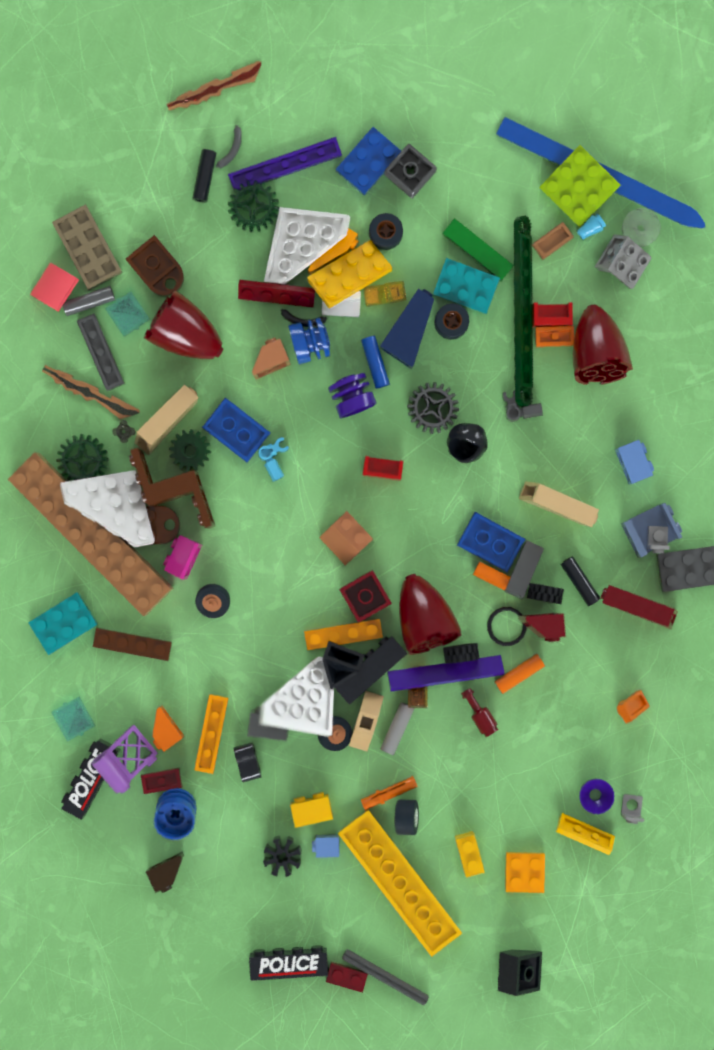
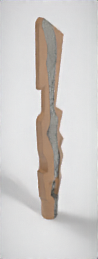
(116, 406)

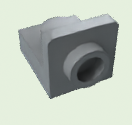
(657, 539)

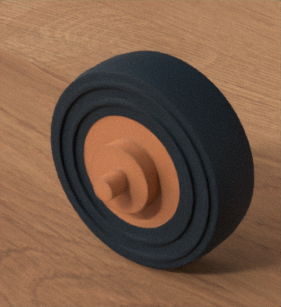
(212, 600)
(340, 735)

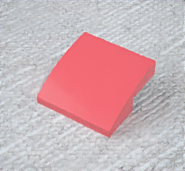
(54, 287)

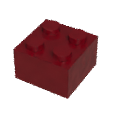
(365, 596)

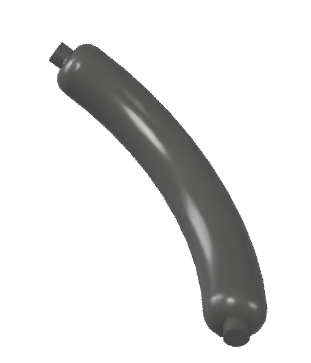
(234, 150)

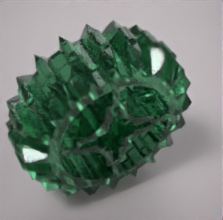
(245, 205)
(82, 450)

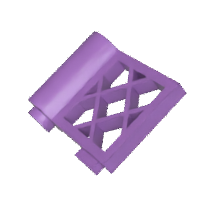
(114, 771)

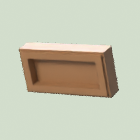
(552, 241)

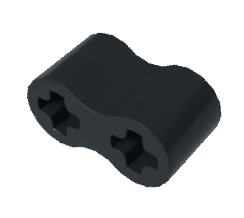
(247, 762)

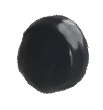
(467, 442)

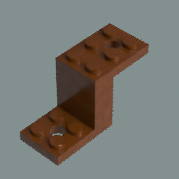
(171, 488)

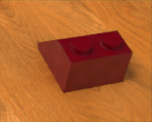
(547, 626)

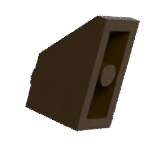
(164, 873)

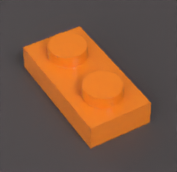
(554, 336)

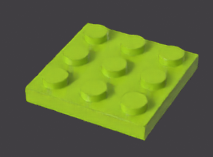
(579, 186)

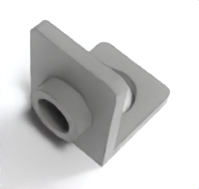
(632, 816)

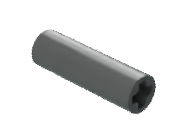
(88, 301)

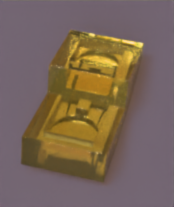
(384, 293)

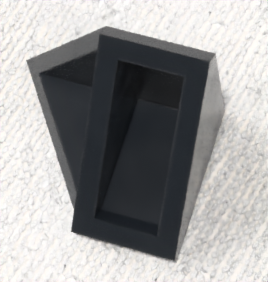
(341, 663)

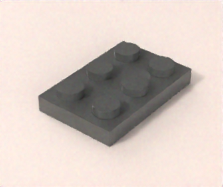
(686, 568)

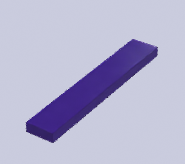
(287, 163)
(445, 673)

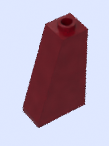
(639, 606)

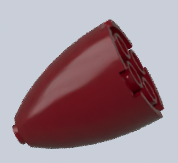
(184, 329)
(599, 349)
(425, 616)

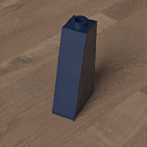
(407, 333)

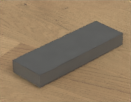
(524, 569)

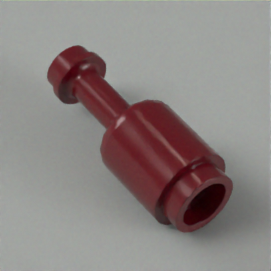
(482, 716)

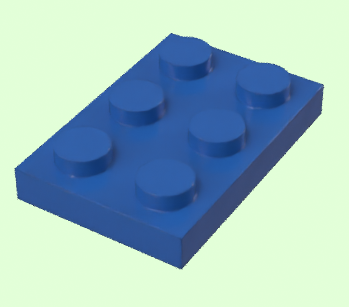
(368, 161)

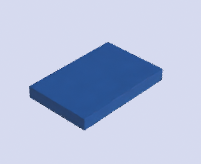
(236, 430)
(491, 542)

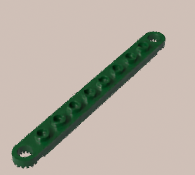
(523, 311)

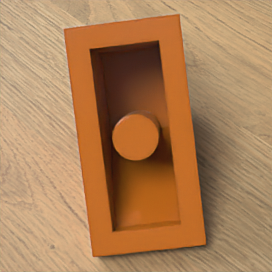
(165, 730)

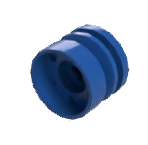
(309, 340)
(175, 823)

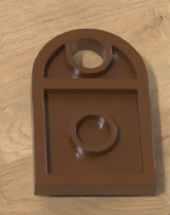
(156, 266)
(158, 516)

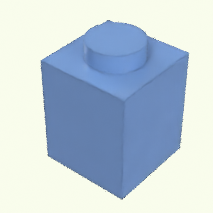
(326, 845)

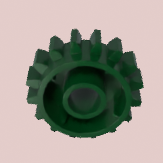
(182, 443)

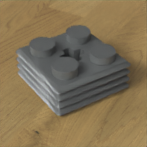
(410, 158)

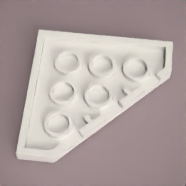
(302, 239)
(113, 503)
(302, 702)

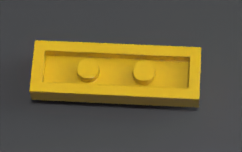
(585, 834)

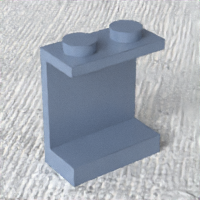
(637, 527)

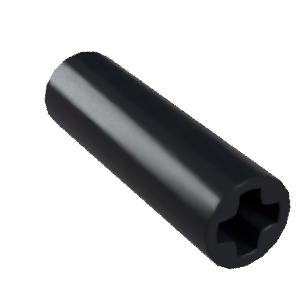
(204, 175)
(580, 581)

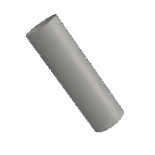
(397, 729)

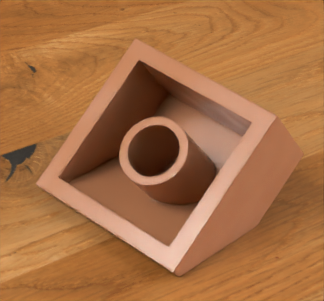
(270, 359)
(346, 538)

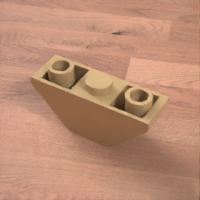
(366, 721)

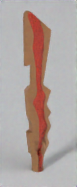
(214, 88)

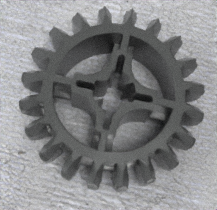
(447, 399)

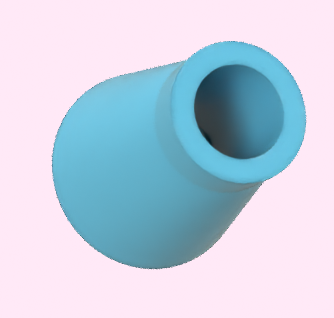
(591, 226)

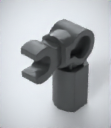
(513, 412)

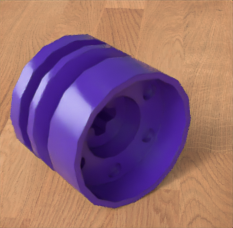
(352, 395)

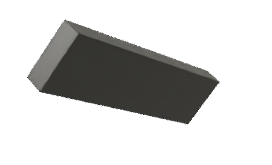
(100, 352)

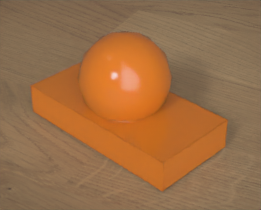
(632, 706)

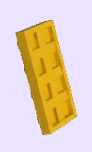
(349, 274)

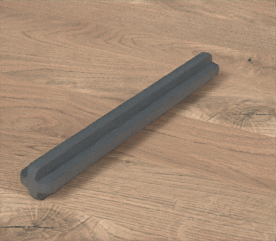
(385, 977)

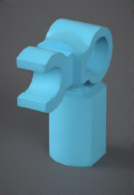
(272, 466)

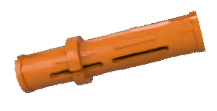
(388, 793)

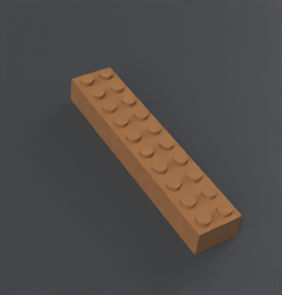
(105, 551)

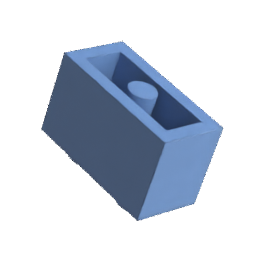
(634, 462)

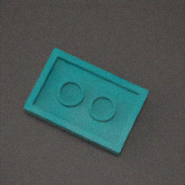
(466, 285)
(63, 623)

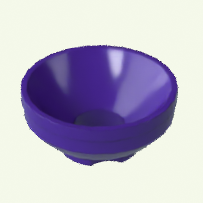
(605, 801)

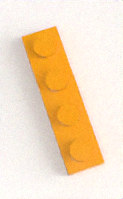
(343, 634)
(211, 733)

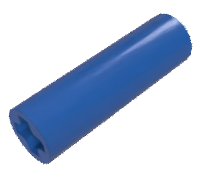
(375, 362)

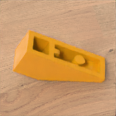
(337, 251)

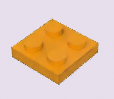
(525, 872)

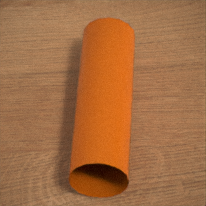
(491, 575)
(519, 673)

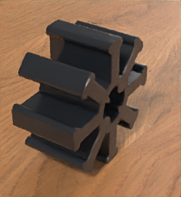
(280, 849)

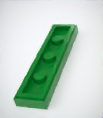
(477, 249)

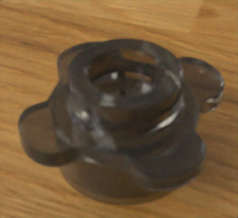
(123, 426)

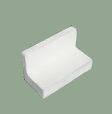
(347, 308)

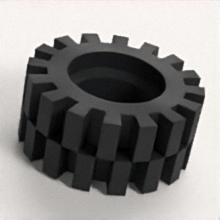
(545, 593)
(461, 653)

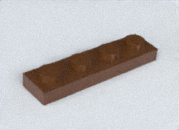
(132, 644)

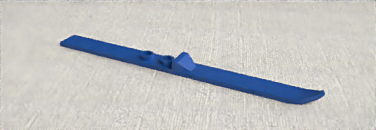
(629, 187)

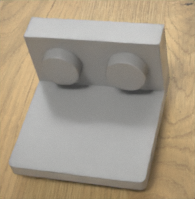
(624, 260)

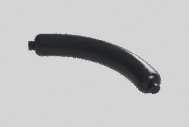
(293, 319)

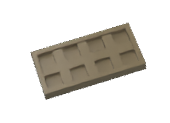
(87, 247)

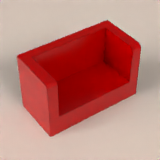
(552, 315)
(383, 468)

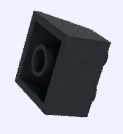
(519, 972)

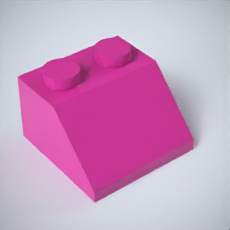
(182, 557)

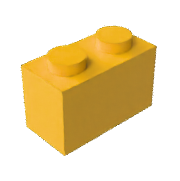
(311, 810)
(469, 854)

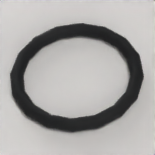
(491, 633)

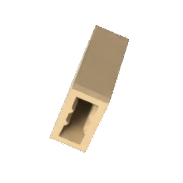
(166, 419)
(559, 503)

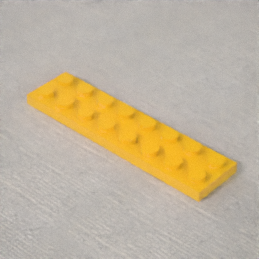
(400, 883)

